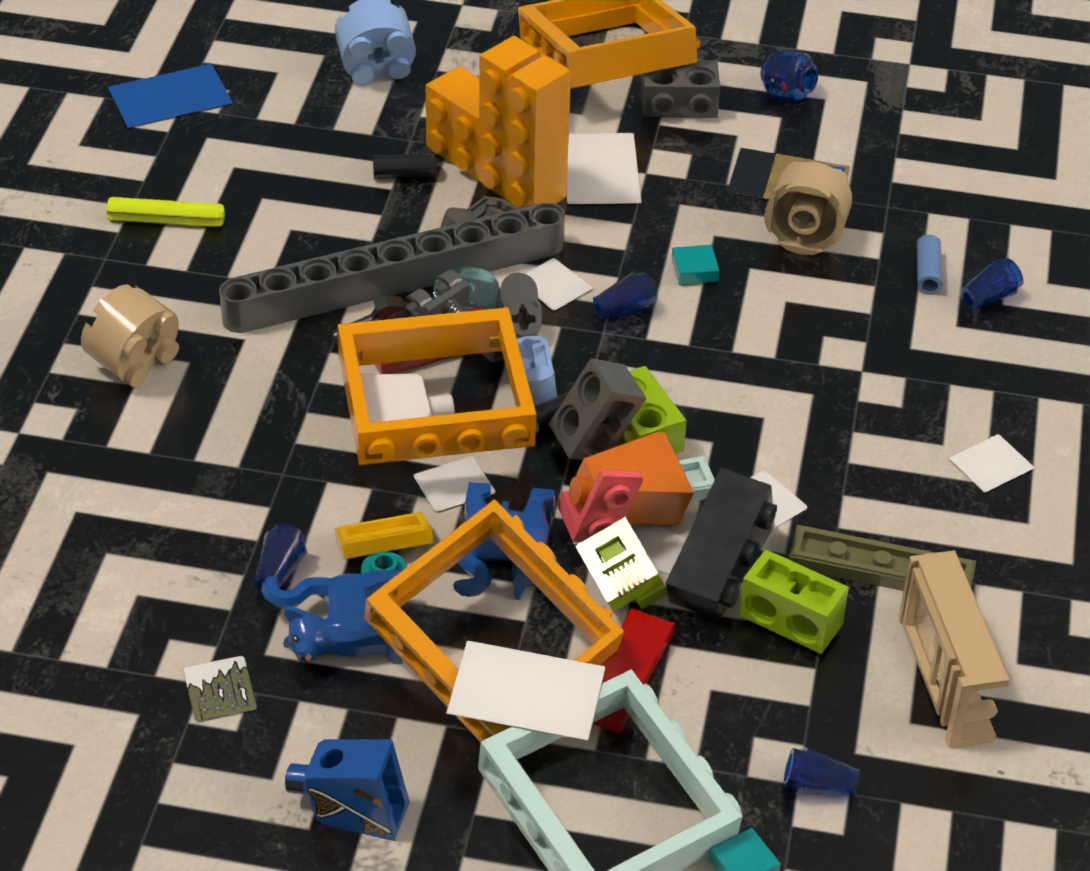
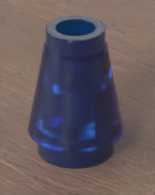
(992, 284)
(626, 296)
(280, 554)
(819, 774)

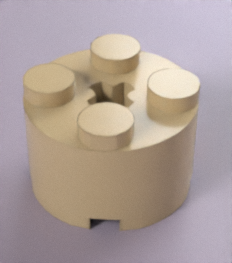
(808, 207)
(131, 334)

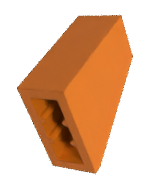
(664, 487)

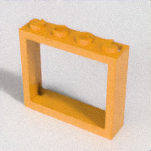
(667, 45)
(435, 338)
(531, 557)

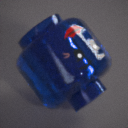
(789, 75)

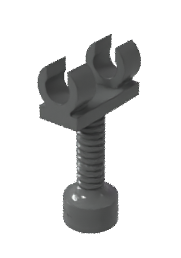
(452, 296)

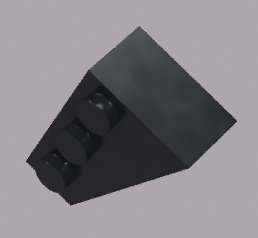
(722, 544)

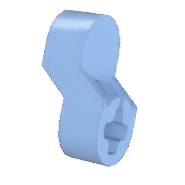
(538, 368)

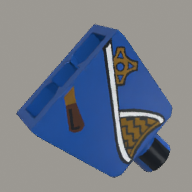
(353, 786)

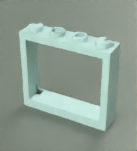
(547, 834)

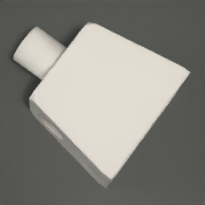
(401, 397)

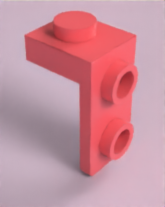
(605, 505)

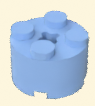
(375, 41)

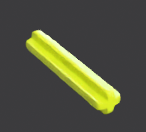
(165, 212)

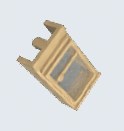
(951, 646)

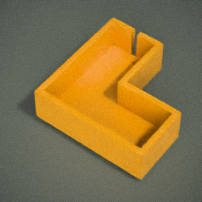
(506, 124)

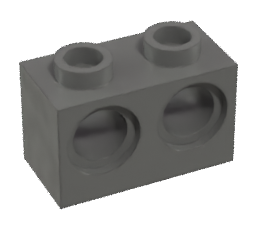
(682, 91)
(597, 409)

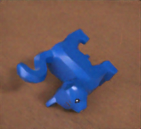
(536, 522)
(345, 629)

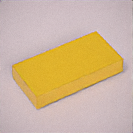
(383, 535)

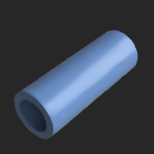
(929, 264)

